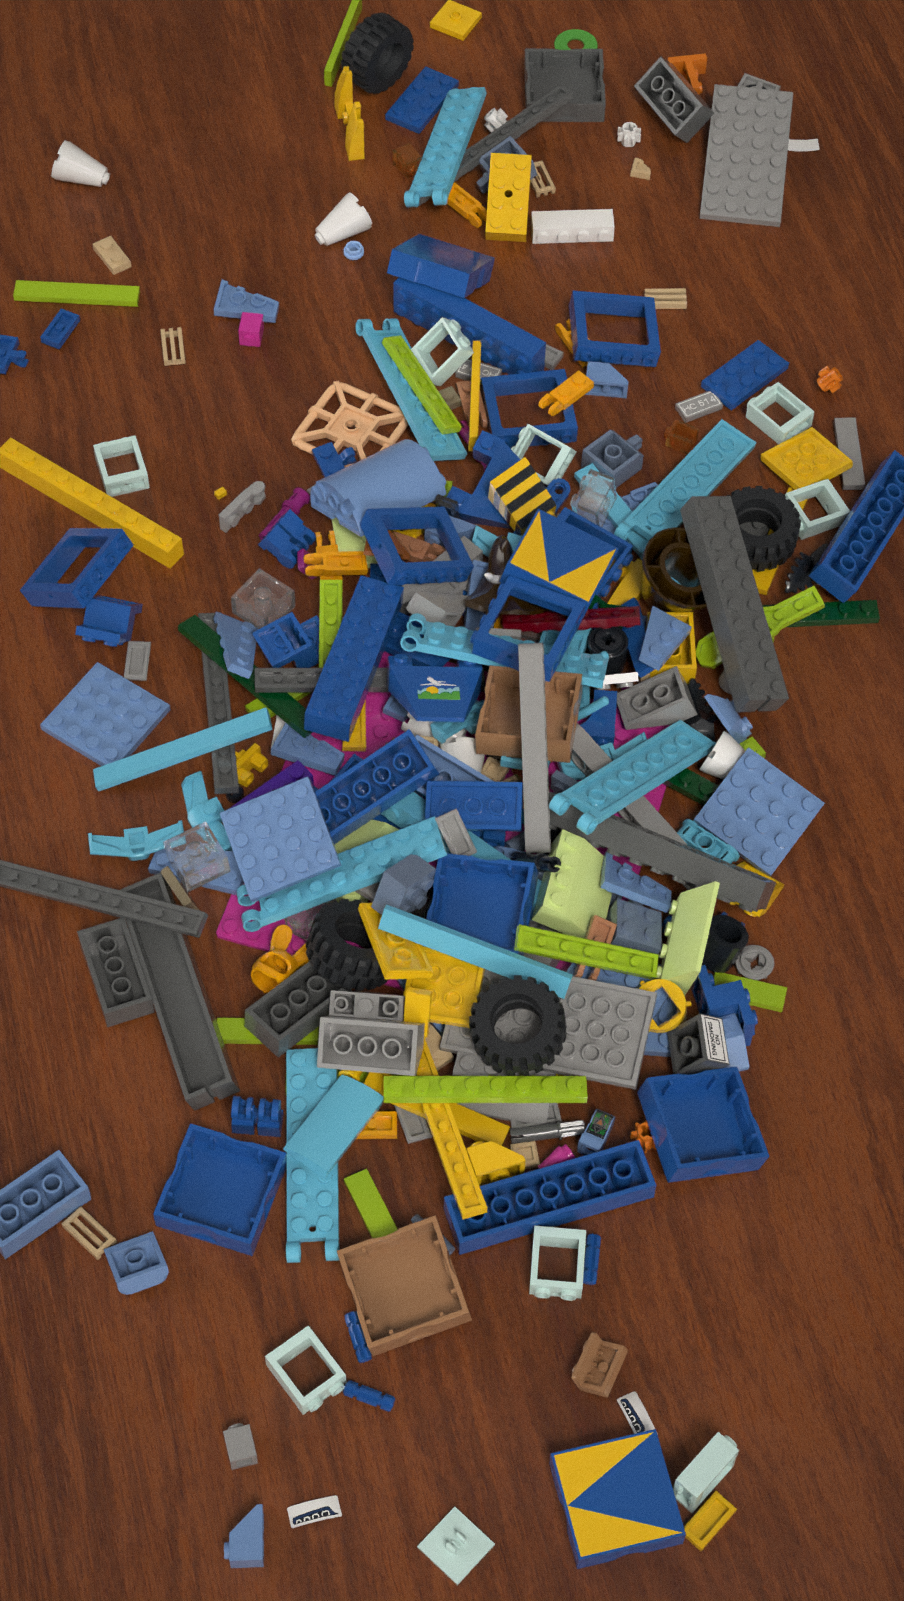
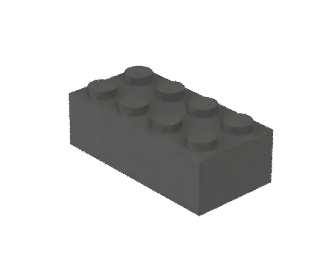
(674, 99)
(116, 972)
(290, 1010)

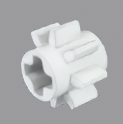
(495, 119)
(629, 134)

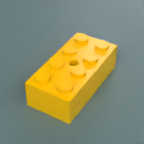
(508, 216)

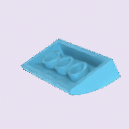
(334, 1125)

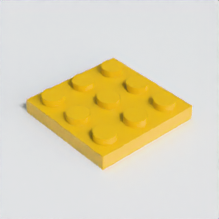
(806, 459)
(453, 988)

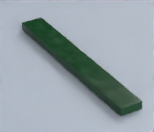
(279, 702)

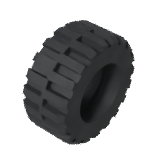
(378, 52)
(777, 513)
(338, 959)
(510, 996)

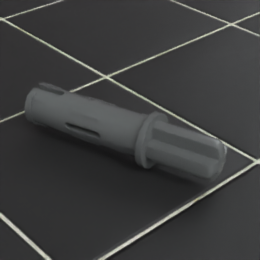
(547, 1131)

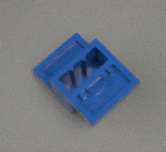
(108, 620)
(290, 642)
(724, 1000)

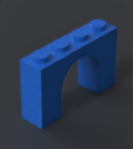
(602, 722)

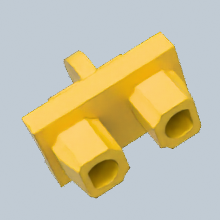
(246, 761)

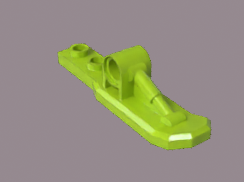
(777, 617)

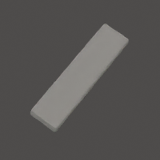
(848, 443)

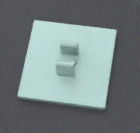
(456, 1545)

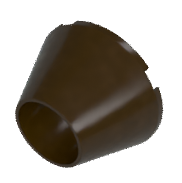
(666, 556)

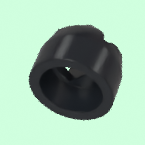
(236, 797)

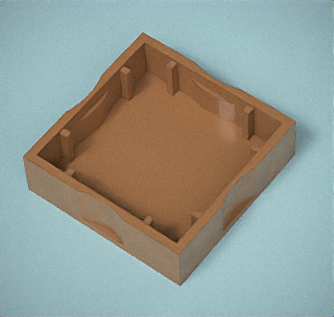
(500, 717)
(404, 1286)

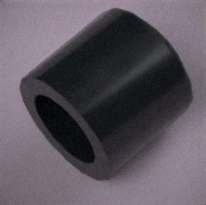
(612, 641)
(724, 943)

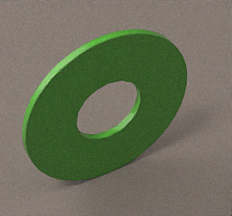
(562, 40)

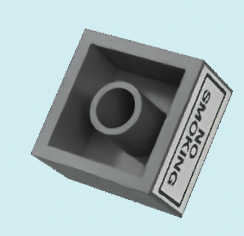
(698, 1045)

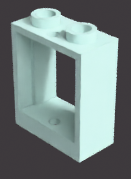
(432, 339)
(800, 422)
(562, 460)
(115, 484)
(829, 499)
(564, 1239)
(290, 1350)
(705, 1471)

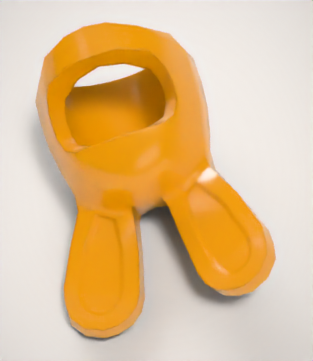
(277, 963)

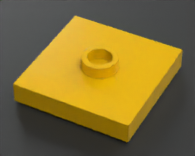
(455, 20)

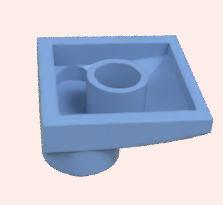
(737, 727)
(137, 1264)

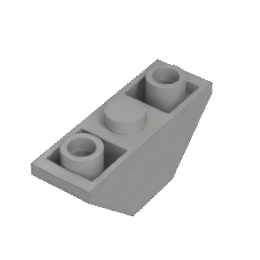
(438, 607)
(367, 1005)

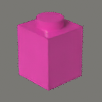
(251, 329)

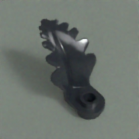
(801, 573)
(703, 721)

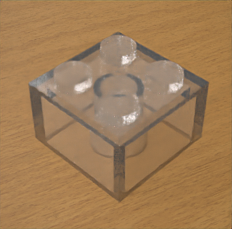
(595, 497)
(262, 600)
(196, 856)

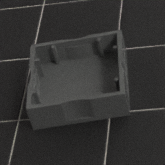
(575, 70)

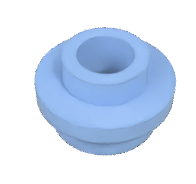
(353, 250)

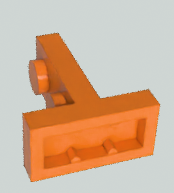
(690, 67)

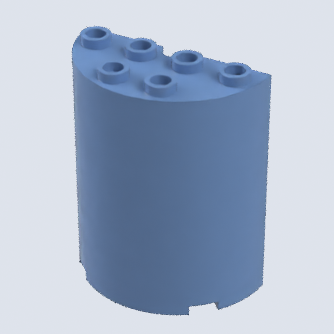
(388, 479)

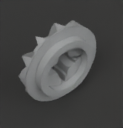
(765, 962)

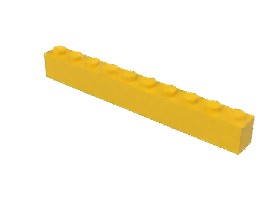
(90, 502)

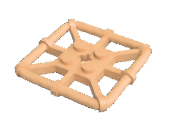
(348, 415)

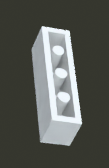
(572, 226)

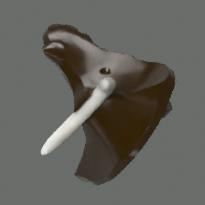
(489, 584)

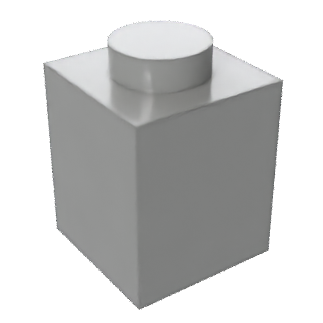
(240, 1446)

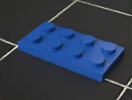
(421, 100)
(745, 374)
(418, 658)
(480, 804)

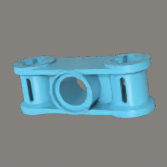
(698, 837)

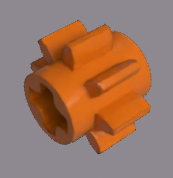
(829, 379)
(646, 1141)

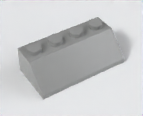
(370, 1045)
(472, 1065)

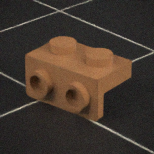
(598, 1366)

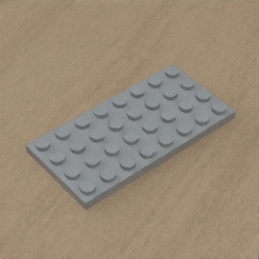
(746, 155)
(603, 1031)

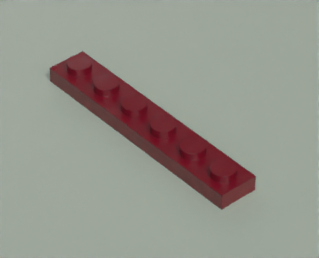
(552, 620)

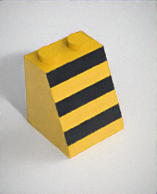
(519, 495)

